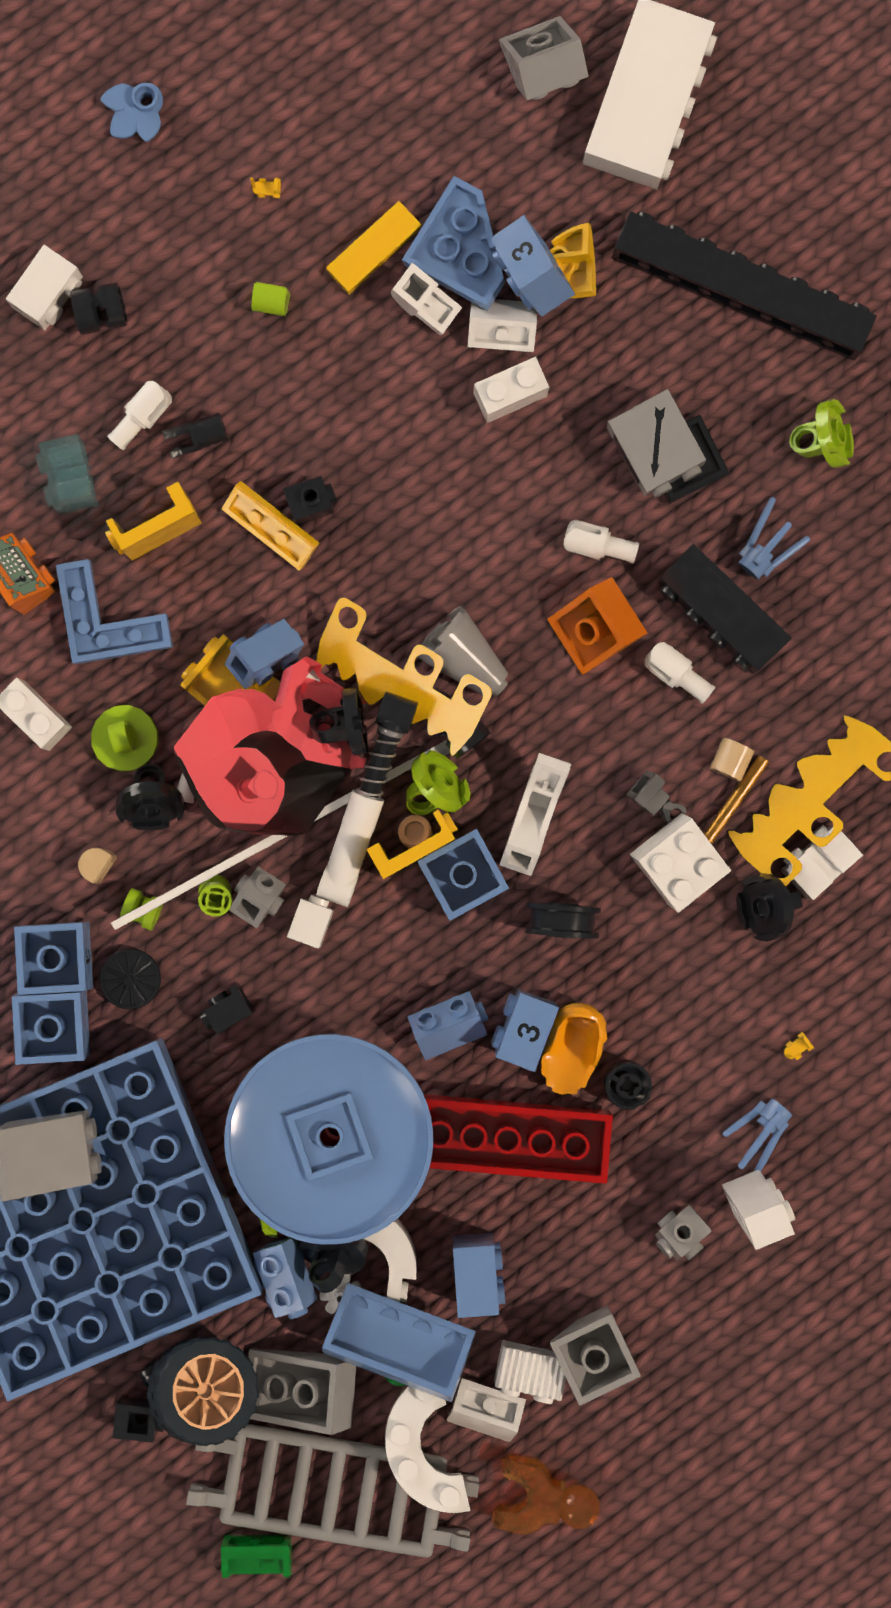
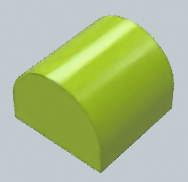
(270, 299)

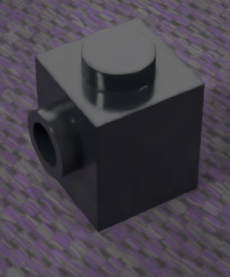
(310, 500)

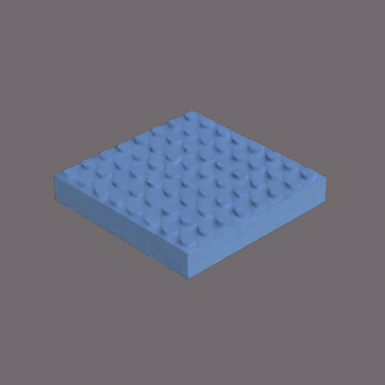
(134, 1249)

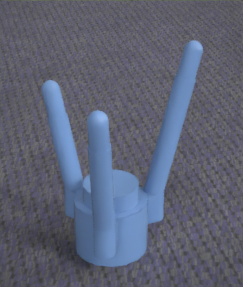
(757, 560)
(773, 1119)

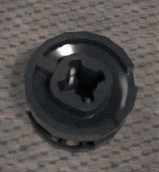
(627, 1084)

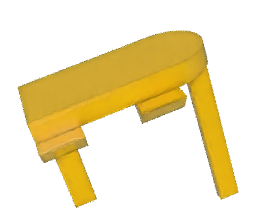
(265, 188)
(795, 1048)

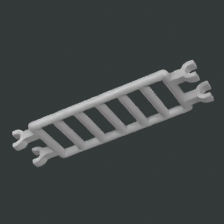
(225, 1499)

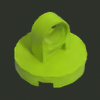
(830, 435)
(124, 738)
(438, 783)

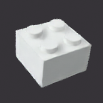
(680, 862)

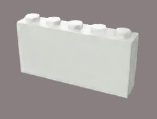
(650, 93)

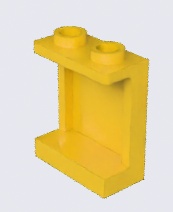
(156, 530)
(212, 676)
(388, 867)

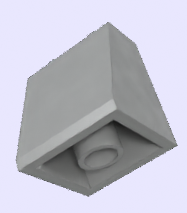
(47, 1154)

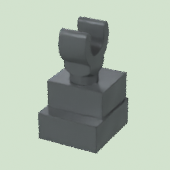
(651, 797)

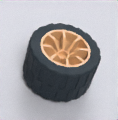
(203, 1391)

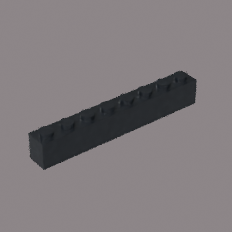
(744, 285)

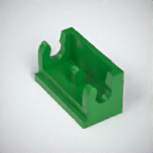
(256, 1555)

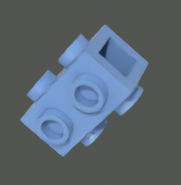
(264, 653)
(448, 1025)
(285, 1278)

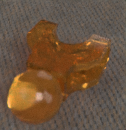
(545, 1500)

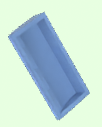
(399, 1342)

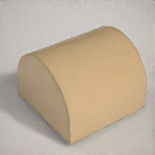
(732, 759)
(95, 864)

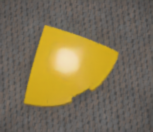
(576, 259)

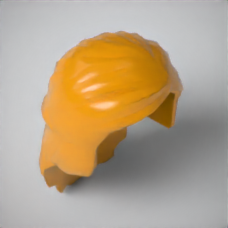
(573, 1048)

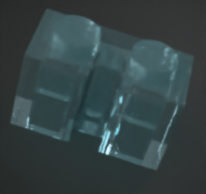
(68, 474)

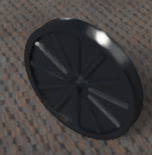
(130, 979)

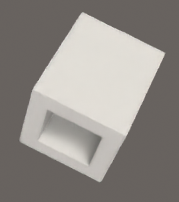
(311, 921)

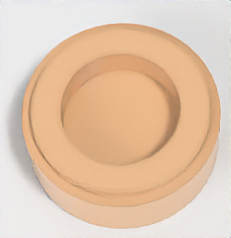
(414, 830)

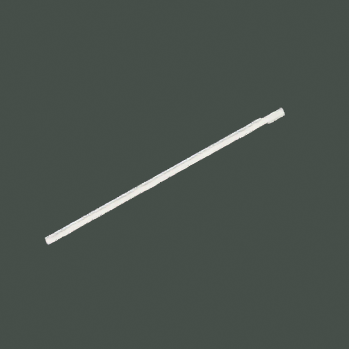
(440, 748)

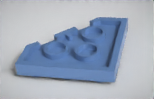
(457, 246)

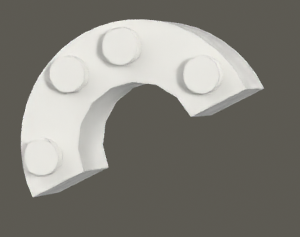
(403, 1449)

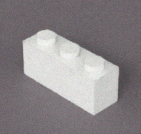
(759, 1209)

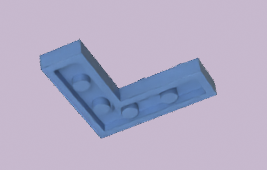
(96, 641)

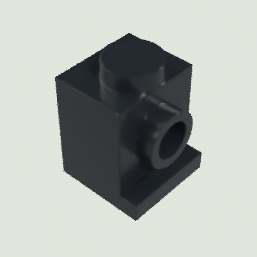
(226, 1009)
(129, 1426)

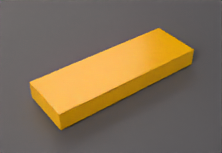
(374, 247)
(270, 525)

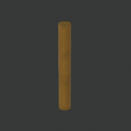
(736, 798)

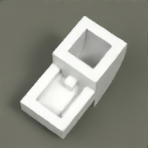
(421, 297)

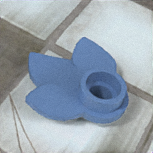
(130, 114)

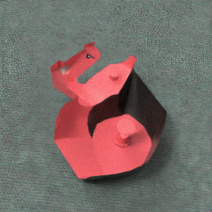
(257, 758)

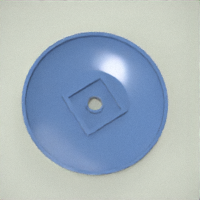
(316, 1188)

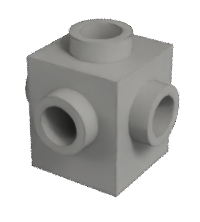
(262, 891)
(691, 1227)

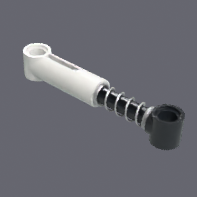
(365, 803)

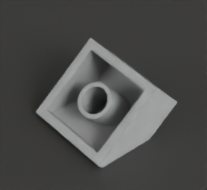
(544, 58)
(594, 1356)

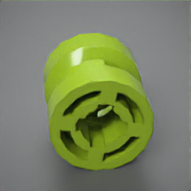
(213, 890)
(135, 900)

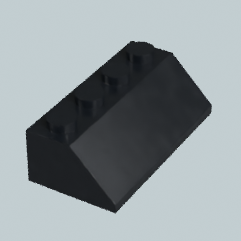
(723, 610)

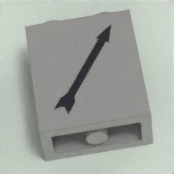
(656, 444)

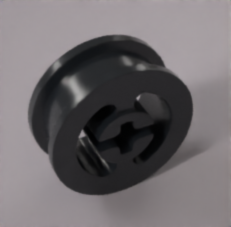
(562, 920)

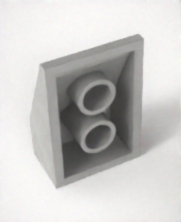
(304, 1390)

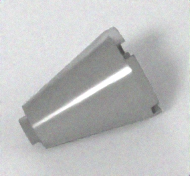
(465, 652)

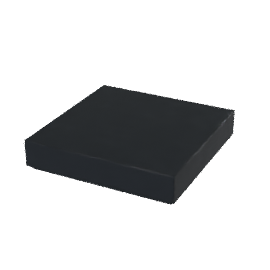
(712, 470)

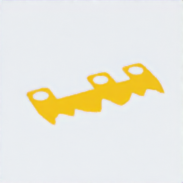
(378, 675)
(798, 808)

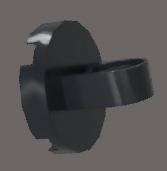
(347, 723)
(149, 803)
(767, 906)
(333, 1258)

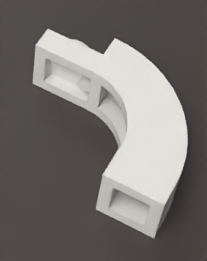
(534, 814)
(400, 1255)

